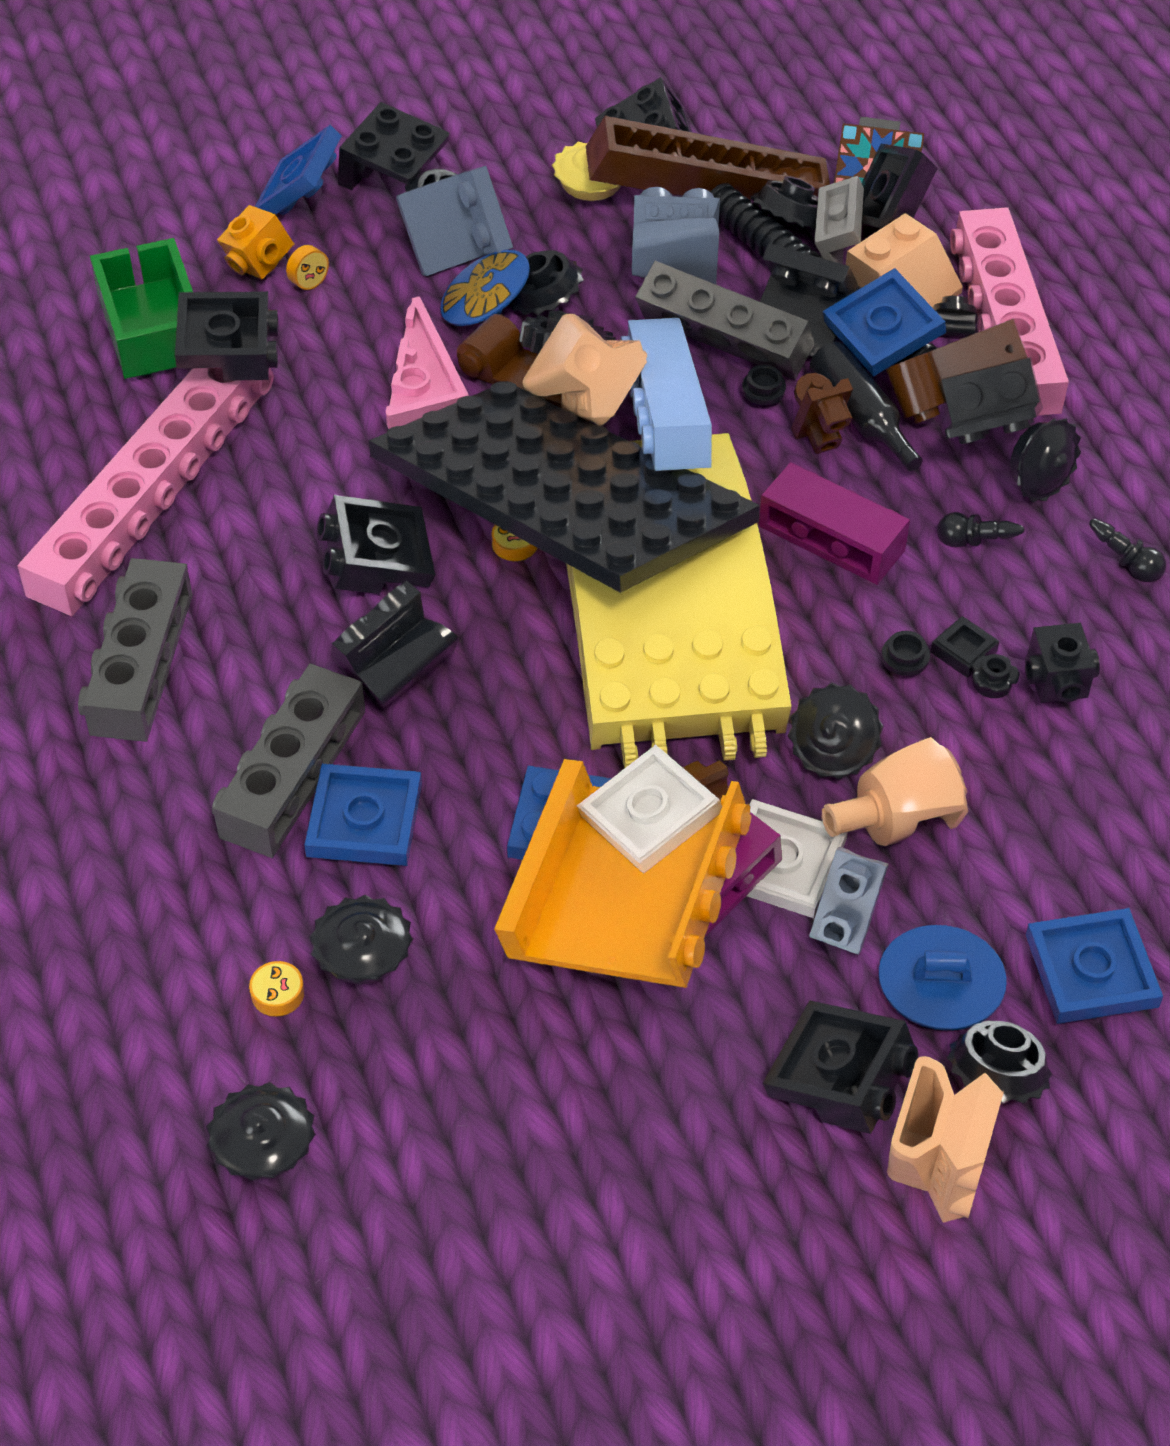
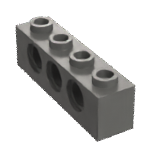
(727, 319)
(136, 650)
(286, 762)

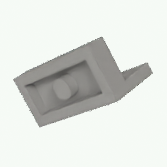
(839, 218)

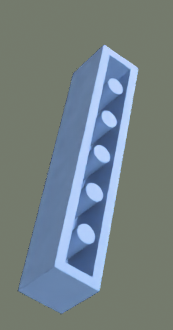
(669, 398)

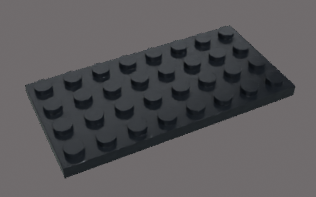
(564, 484)

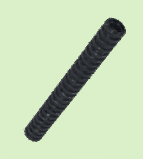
(759, 229)

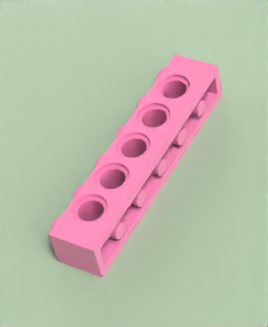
(1004, 290)

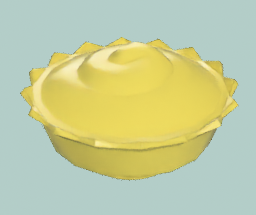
(573, 173)

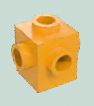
(255, 242)

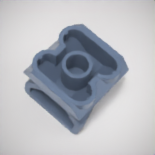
(676, 232)

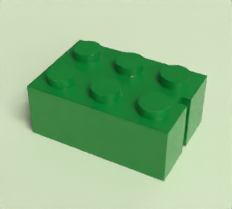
(143, 315)

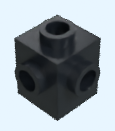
(1061, 663)

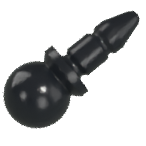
(958, 529)
(1144, 563)

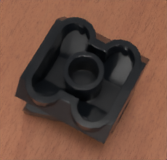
(393, 646)

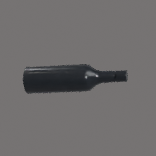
(869, 405)

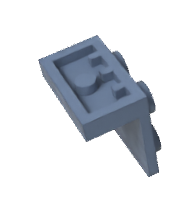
(454, 220)

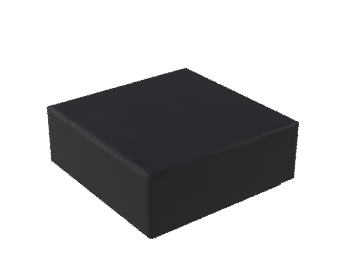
(962, 645)

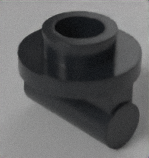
(957, 315)

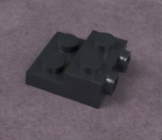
(227, 333)
(374, 544)
(843, 1065)

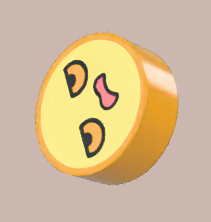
(307, 267)
(510, 546)
(276, 988)

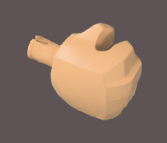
(900, 792)

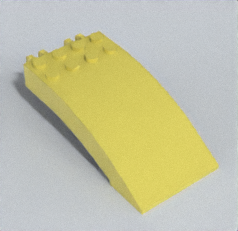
(686, 646)

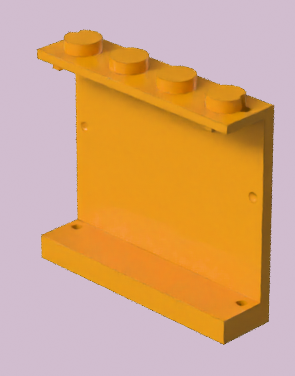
(597, 912)

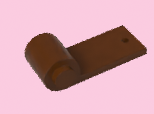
(497, 355)
(919, 379)

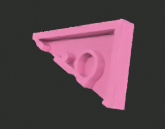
(424, 372)

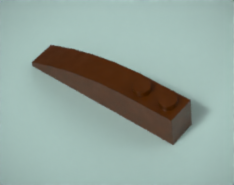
(680, 160)

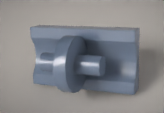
(848, 900)

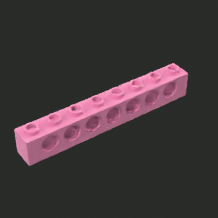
(136, 488)

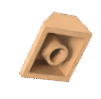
(913, 252)

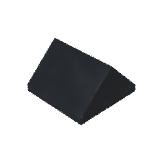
(894, 185)

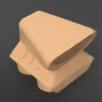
(585, 369)
(943, 1137)

